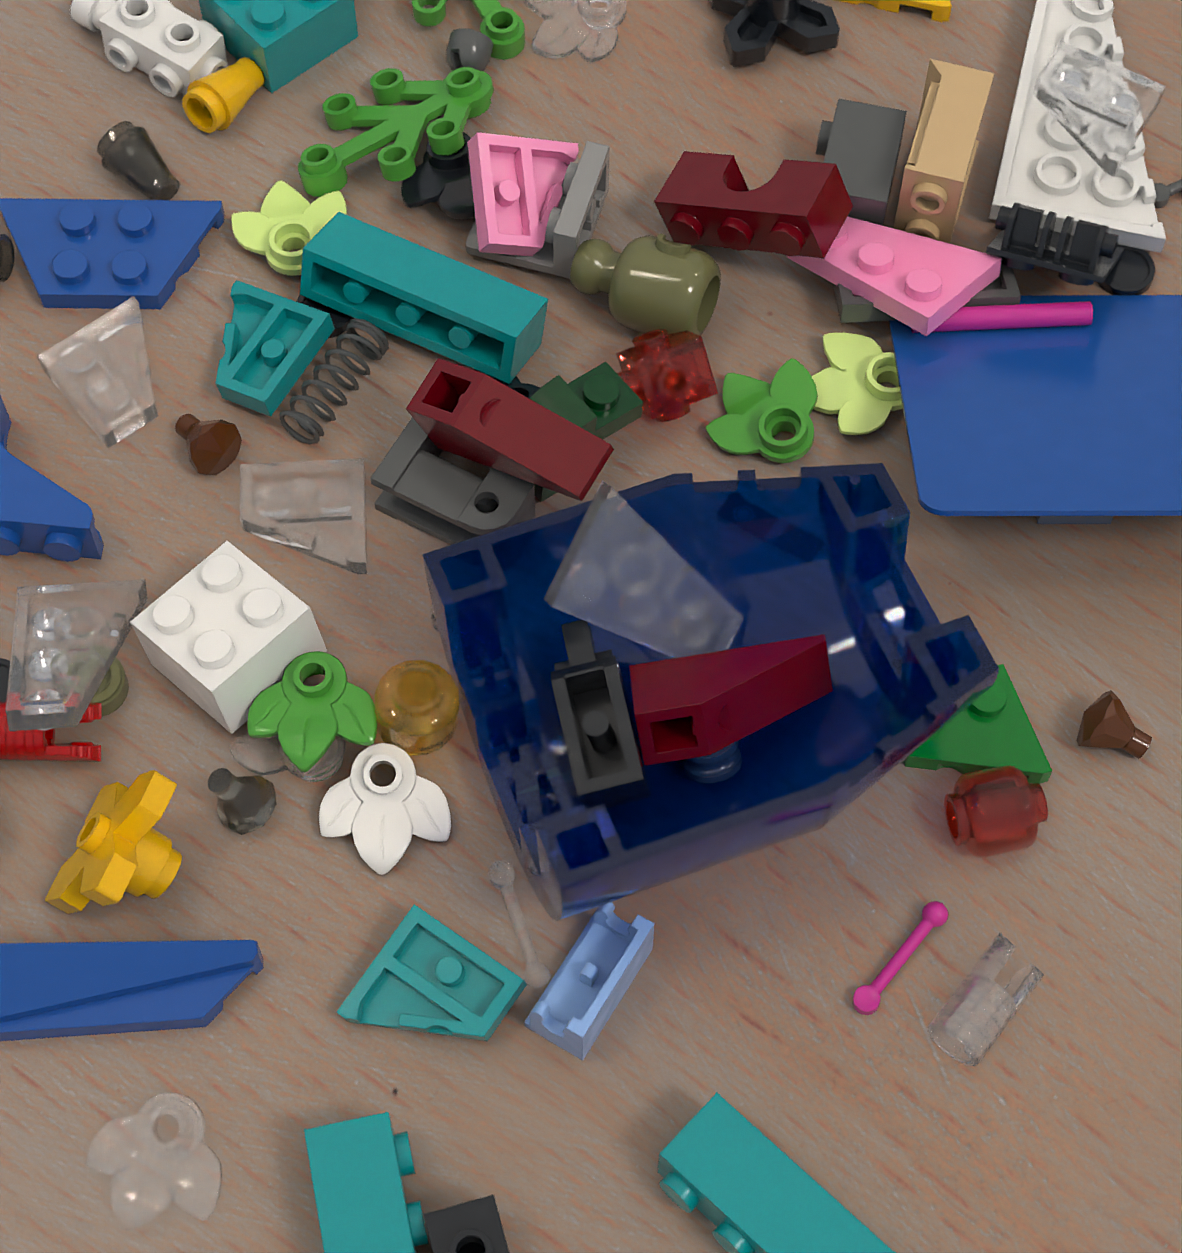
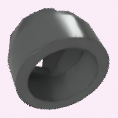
(468, 49)

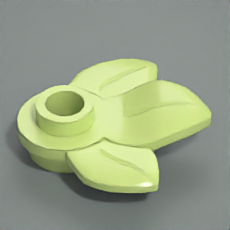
(285, 225)
(853, 383)

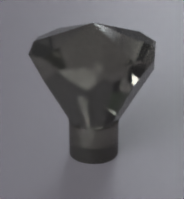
(242, 801)

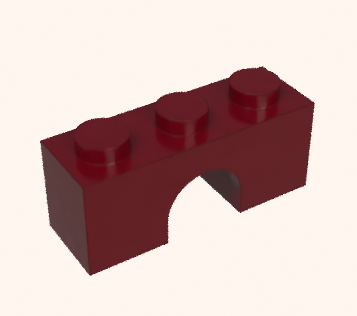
(789, 215)

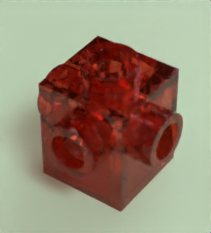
(667, 372)

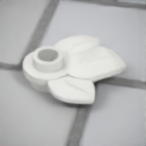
(388, 815)

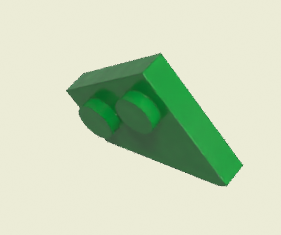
(987, 736)

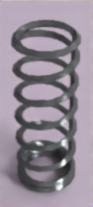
(365, 347)

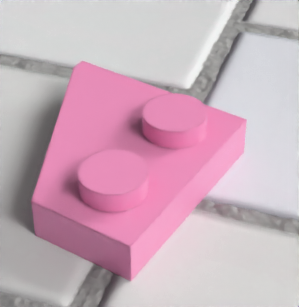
(516, 189)

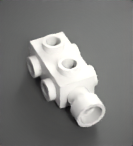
(155, 40)

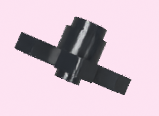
(760, 22)

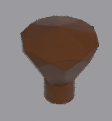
(210, 443)
(1109, 726)

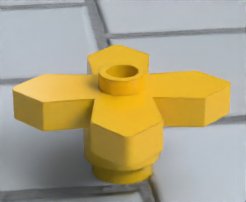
(120, 847)

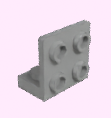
(569, 223)

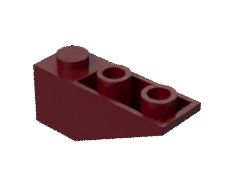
(506, 430)
(718, 697)

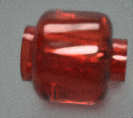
(995, 811)

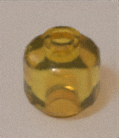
(417, 707)

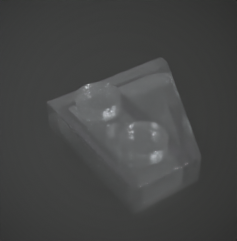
(106, 373)

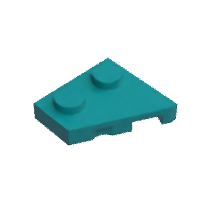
(267, 347)
(433, 984)

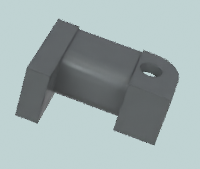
(445, 497)

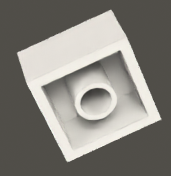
(226, 634)

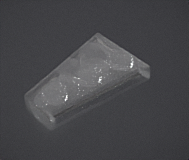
(638, 586)
(65, 647)

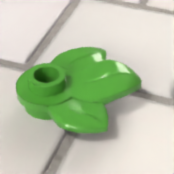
(762, 410)
(313, 715)

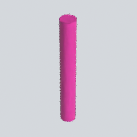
(1018, 316)

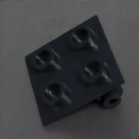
(1077, 257)

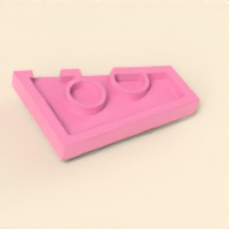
(904, 273)

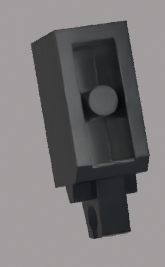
(597, 723)

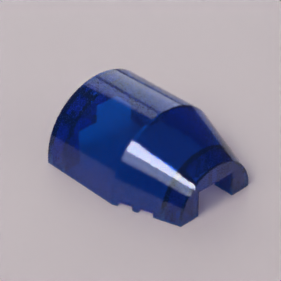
(795, 564)

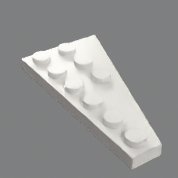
(1046, 165)

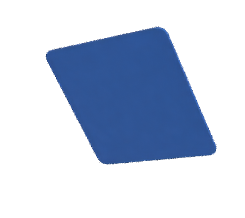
(1049, 413)

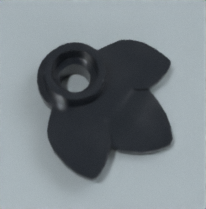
(444, 181)

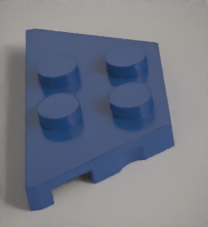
(107, 248)

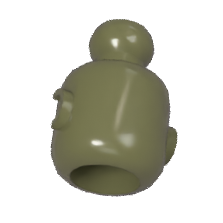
(650, 283)

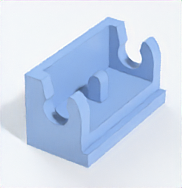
(591, 980)

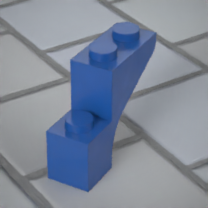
(40, 513)

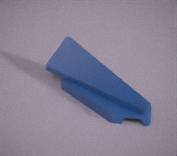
(118, 985)

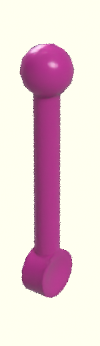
(867, 997)

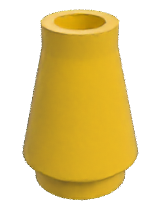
(220, 96)

